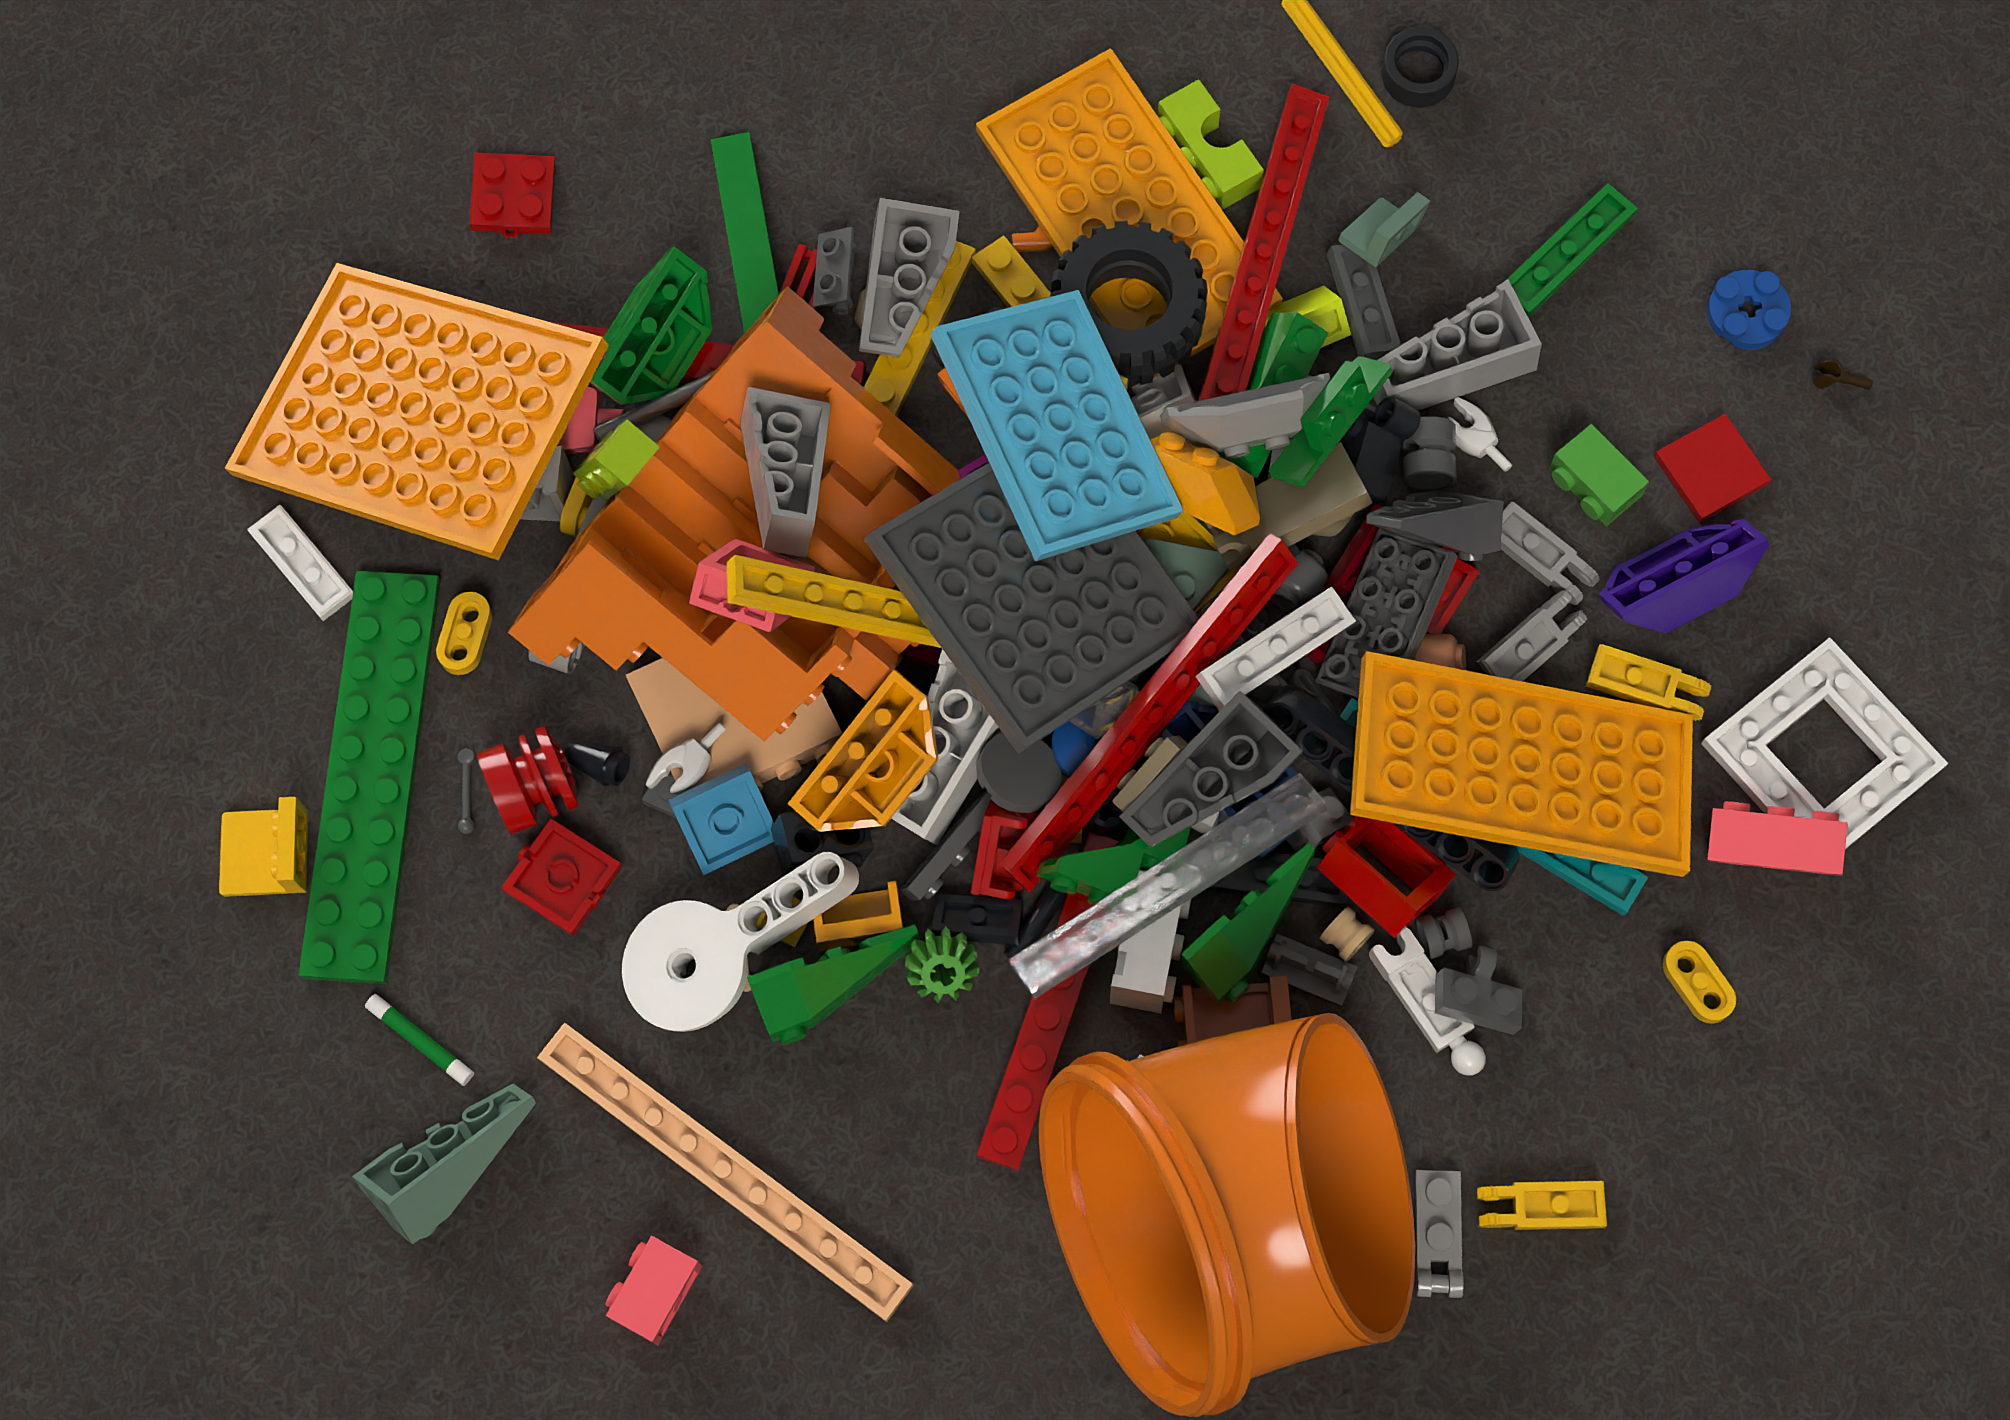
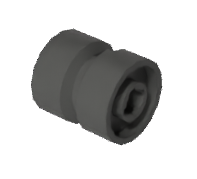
(1428, 455)

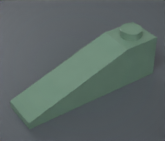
(428, 1181)

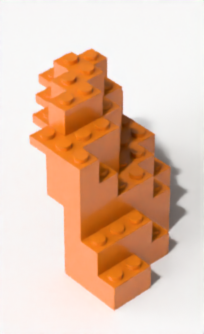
(638, 559)

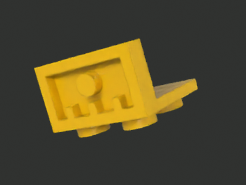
(264, 850)

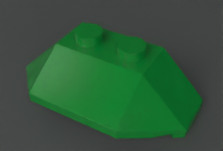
(656, 332)

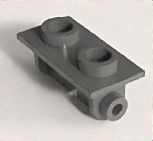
(834, 270)
(1309, 969)

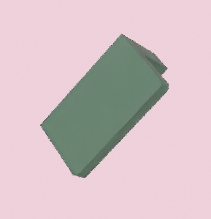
(1383, 228)

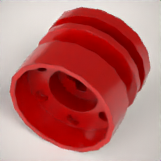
(528, 780)

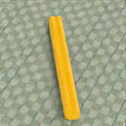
(1344, 71)

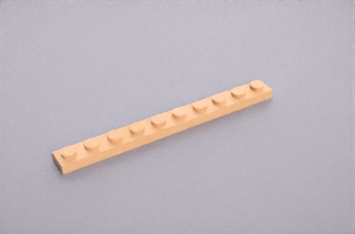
(726, 1172)

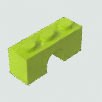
(1227, 171)
(615, 461)

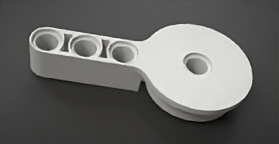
(720, 945)

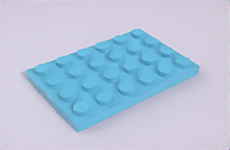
(1056, 424)

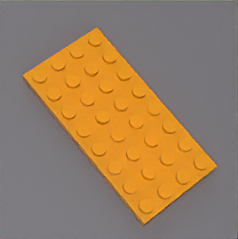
(1099, 155)
(1523, 764)

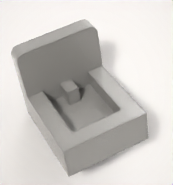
(1324, 825)

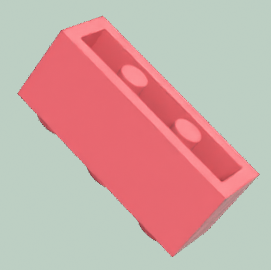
(1778, 839)

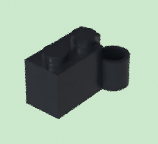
(1376, 443)

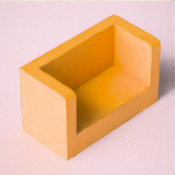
(859, 918)

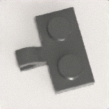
(1477, 998)

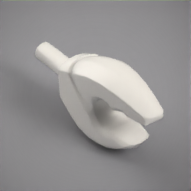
(1479, 438)
(688, 756)

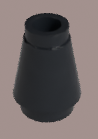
(599, 761)

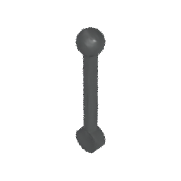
(466, 758)

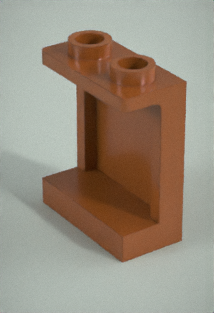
(1257, 1007)

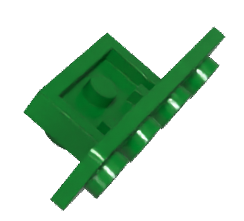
(1330, 419)

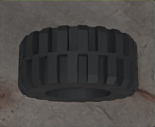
(1157, 261)

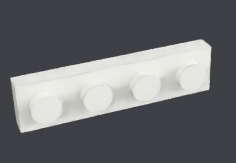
(1276, 648)

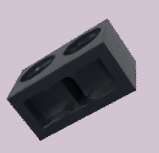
(793, 826)

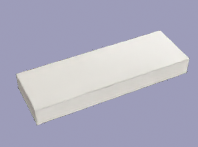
(301, 562)

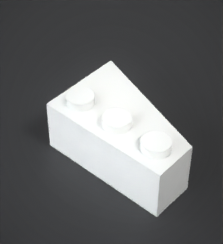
(1145, 961)

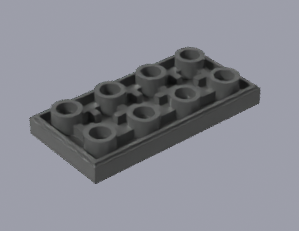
(1390, 607)

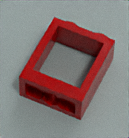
(1370, 889)

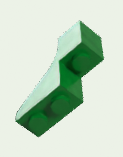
(1108, 869)

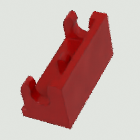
(998, 835)

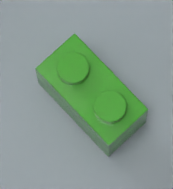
(1597, 475)

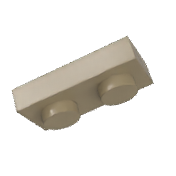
(1159, 756)

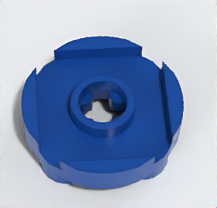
(1761, 290)

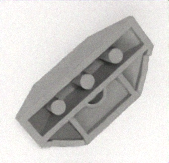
(1246, 418)

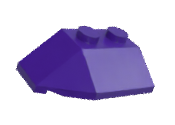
(1684, 575)

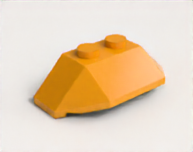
(1208, 484)
(872, 762)

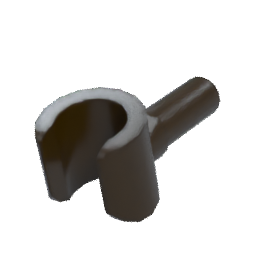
(1834, 372)

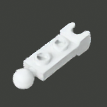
(1414, 983)

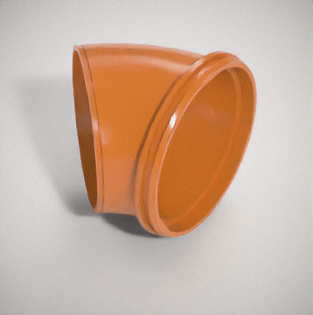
(1231, 1205)

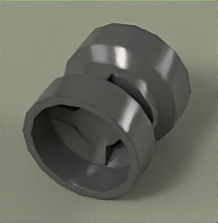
(1444, 932)

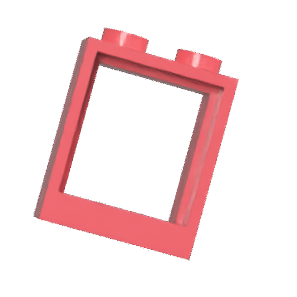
(711, 584)

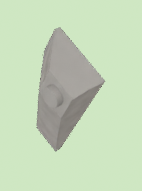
(905, 264)

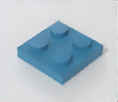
(724, 818)

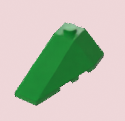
(1231, 949)
(802, 995)

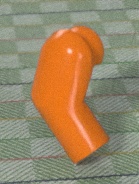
(1031, 241)

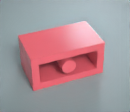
(652, 1289)

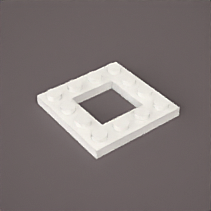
(1832, 676)

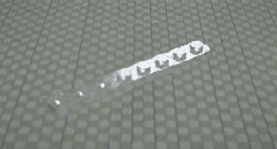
(1167, 885)

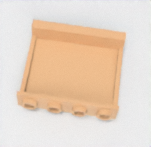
(683, 711)

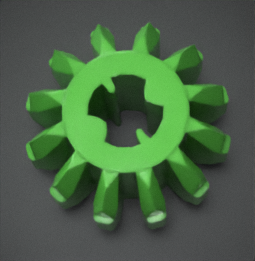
(926, 967)

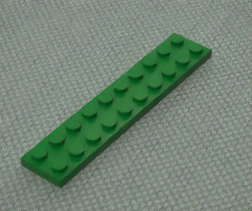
(370, 778)

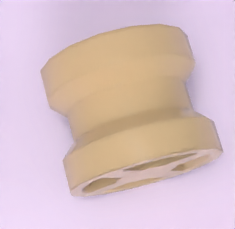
(1347, 934)

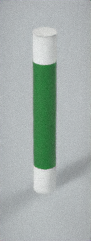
(419, 1039)

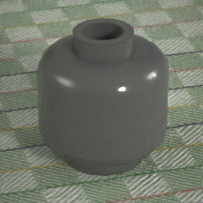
(1302, 583)

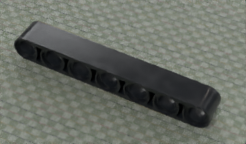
(1333, 759)

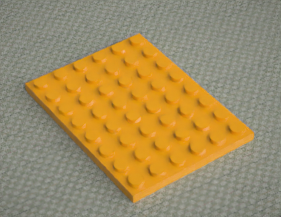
(418, 409)

